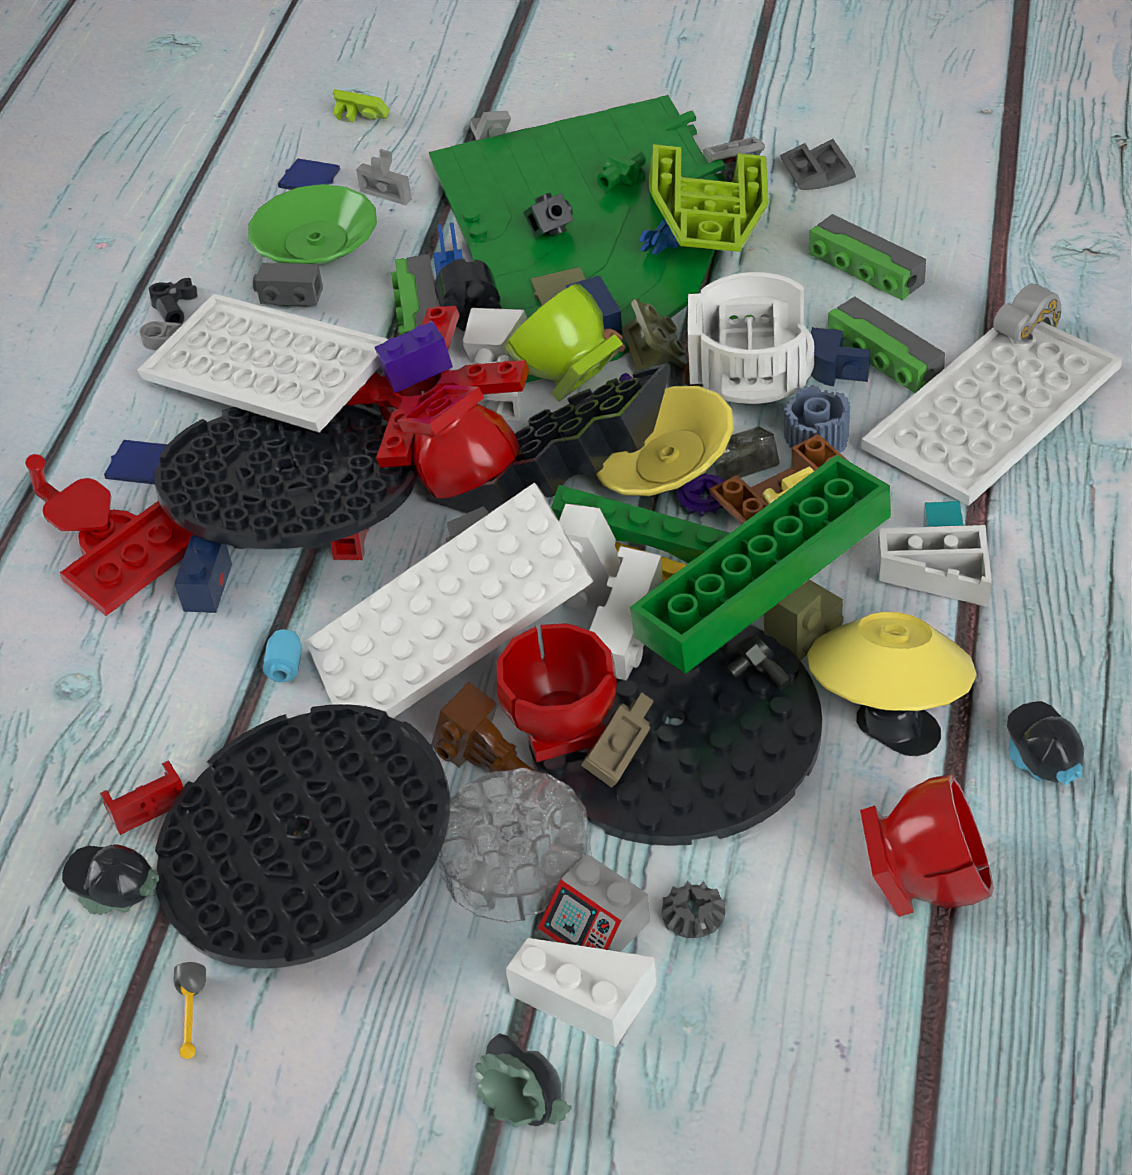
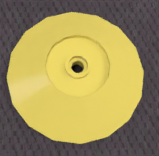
(684, 444)
(891, 663)

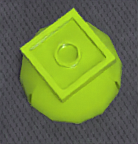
(564, 341)

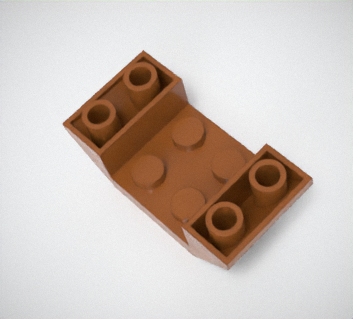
(747, 501)

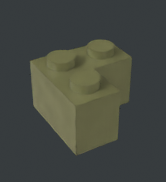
(803, 617)

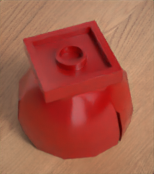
(458, 441)
(561, 696)
(928, 848)

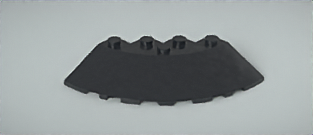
(574, 439)

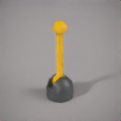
(189, 981)

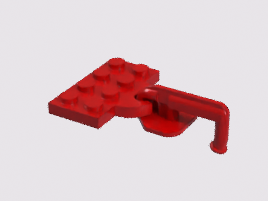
(117, 547)

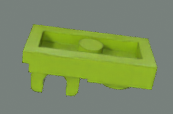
(358, 103)

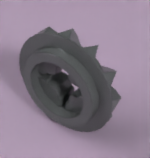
(681, 920)

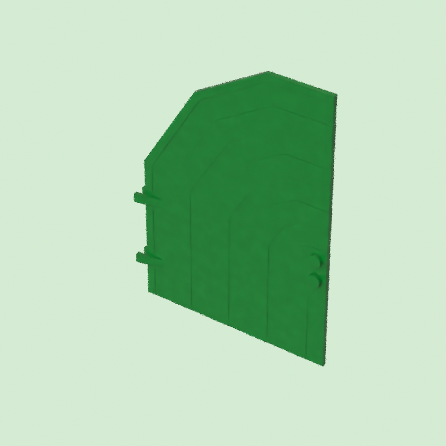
(502, 175)

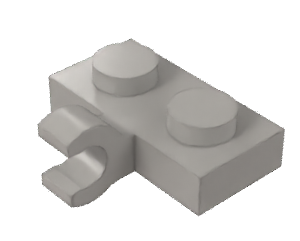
(381, 182)

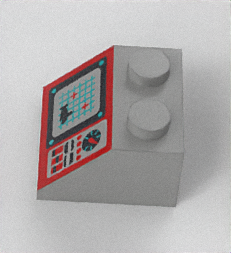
(595, 908)

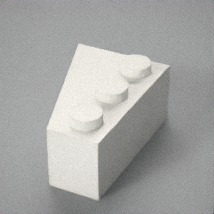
(595, 546)
(937, 561)
(637, 576)
(583, 985)

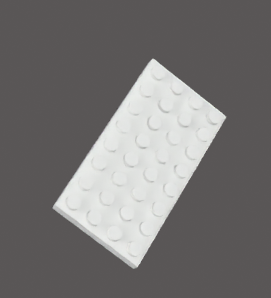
(265, 361)
(990, 409)
(450, 608)

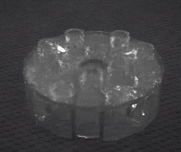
(512, 843)

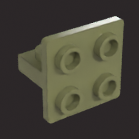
(653, 338)

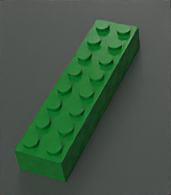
(760, 563)

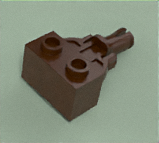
(467, 733)

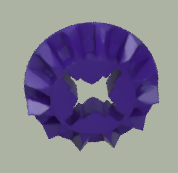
(691, 492)

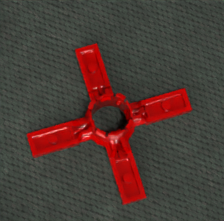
(491, 378)

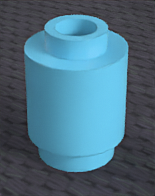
(282, 656)

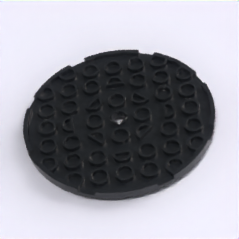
(278, 483)
(720, 768)
(276, 899)

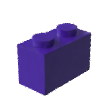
(413, 356)

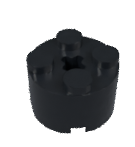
(467, 287)

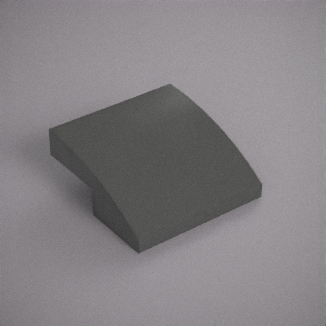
(819, 166)

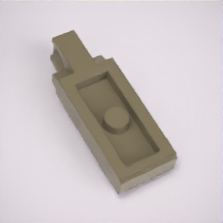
(619, 741)

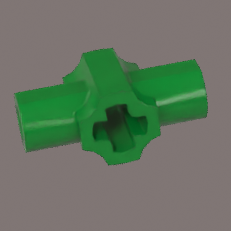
(621, 169)

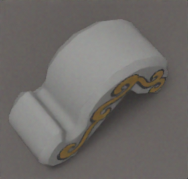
(1027, 311)

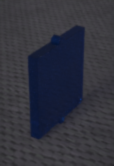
(308, 173)
(135, 462)

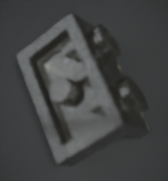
(747, 454)

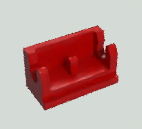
(144, 802)

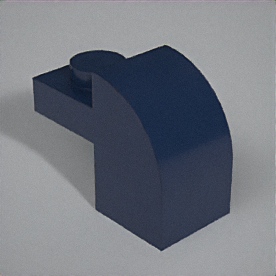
(835, 361)

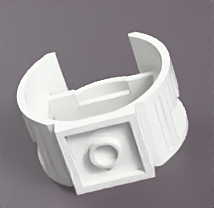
(750, 356)

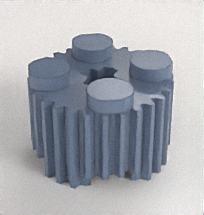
(817, 413)

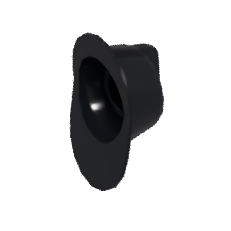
(902, 731)

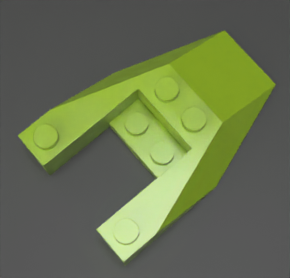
(709, 211)

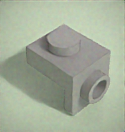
(490, 124)

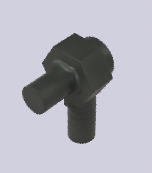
(755, 653)

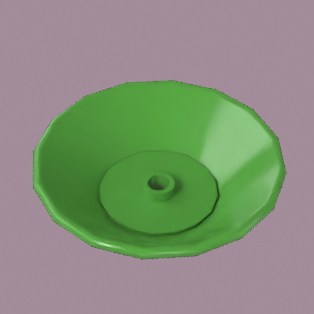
(312, 224)

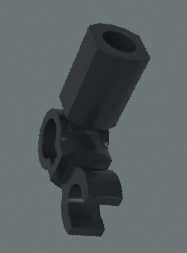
(166, 295)

